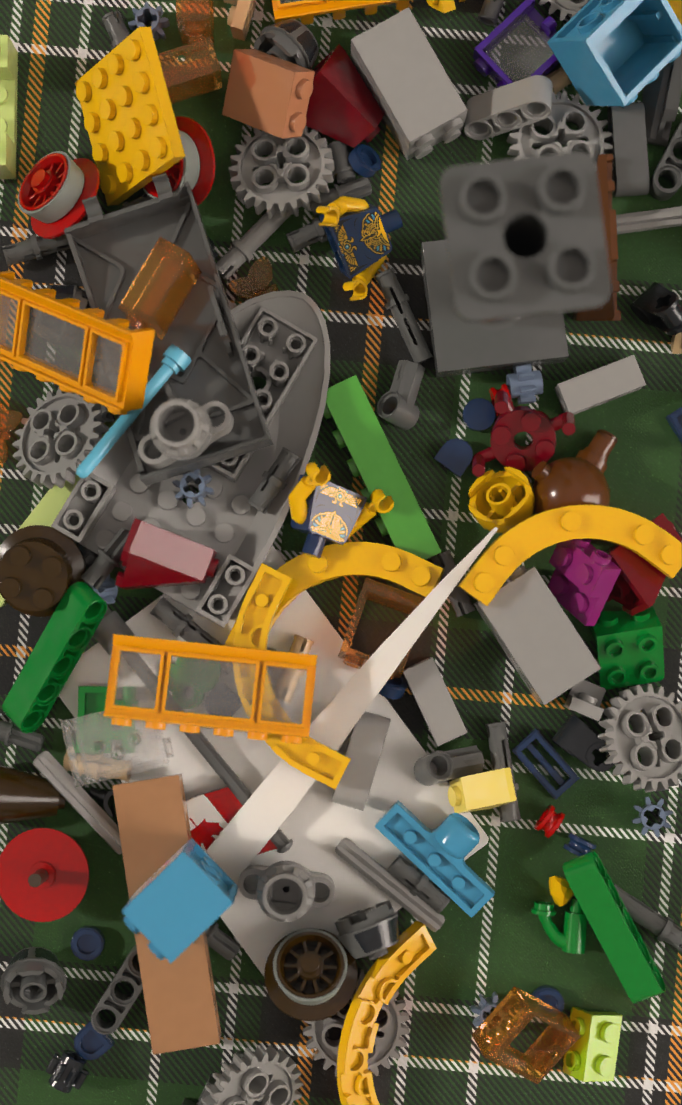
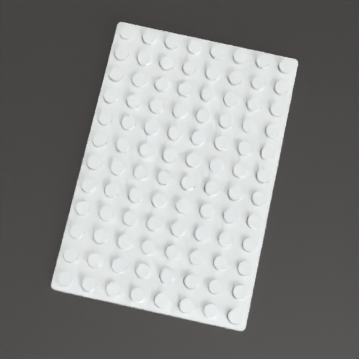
(316, 821)

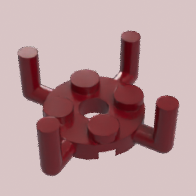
(518, 420)

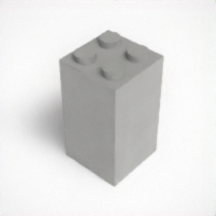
(409, 84)
(537, 636)

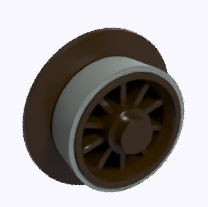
(310, 975)

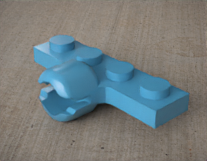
(439, 853)

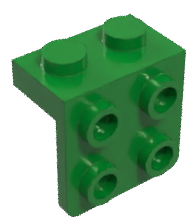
(629, 648)

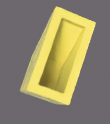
(482, 791)

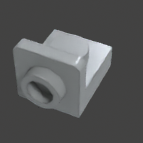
(586, 699)

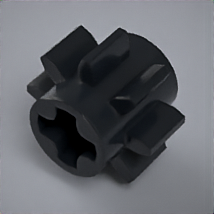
(67, 1071)

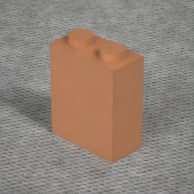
(268, 93)

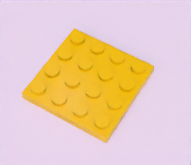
(129, 117)

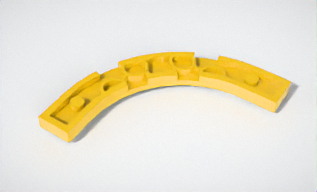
(566, 524)
(356, 559)
(253, 632)
(360, 1024)

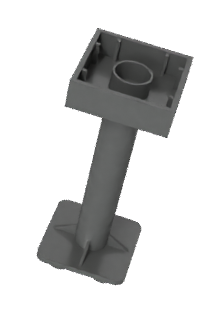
(514, 258)

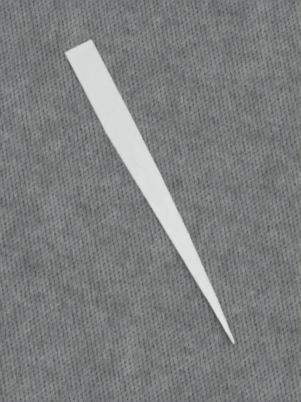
(286, 785)

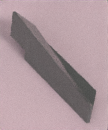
(662, 102)

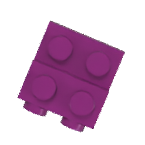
(582, 578)

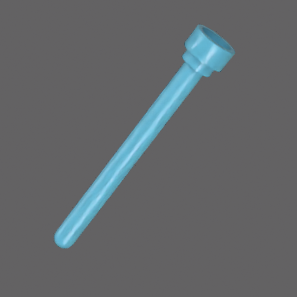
(173, 362)

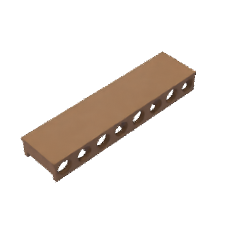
(179, 993)

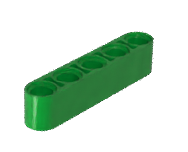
(54, 657)
(614, 927)

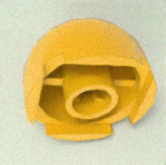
(501, 499)

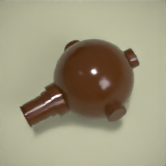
(575, 479)

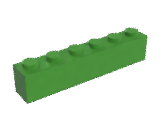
(378, 468)

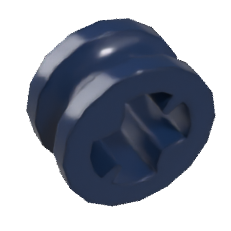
(578, 845)

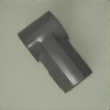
(399, 403)
(449, 765)

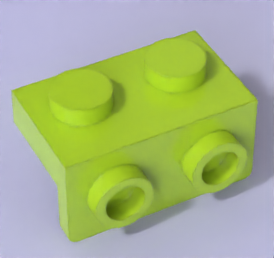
(596, 1051)

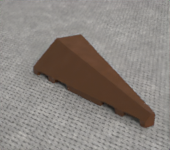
(608, 310)

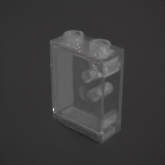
(111, 751)

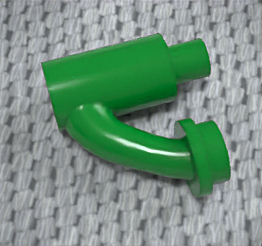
(575, 926)

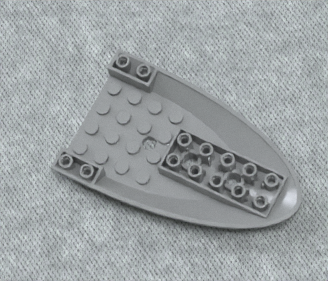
(290, 350)

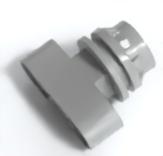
(183, 431)
(285, 902)

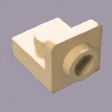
(240, 17)

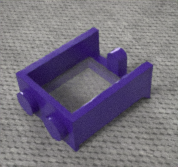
(517, 47)

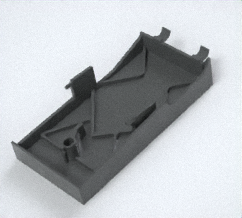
(108, 259)

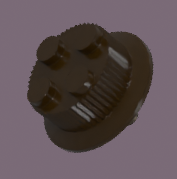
(38, 569)

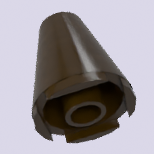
(26, 796)

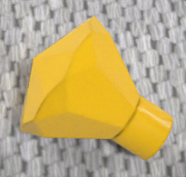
(560, 890)

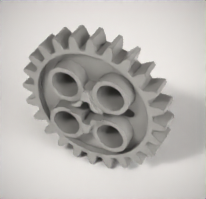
(561, 112)
(281, 171)
(58, 438)
(645, 738)
(383, 1046)
(256, 1079)

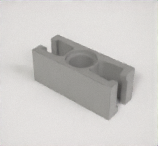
(600, 385)
(434, 701)

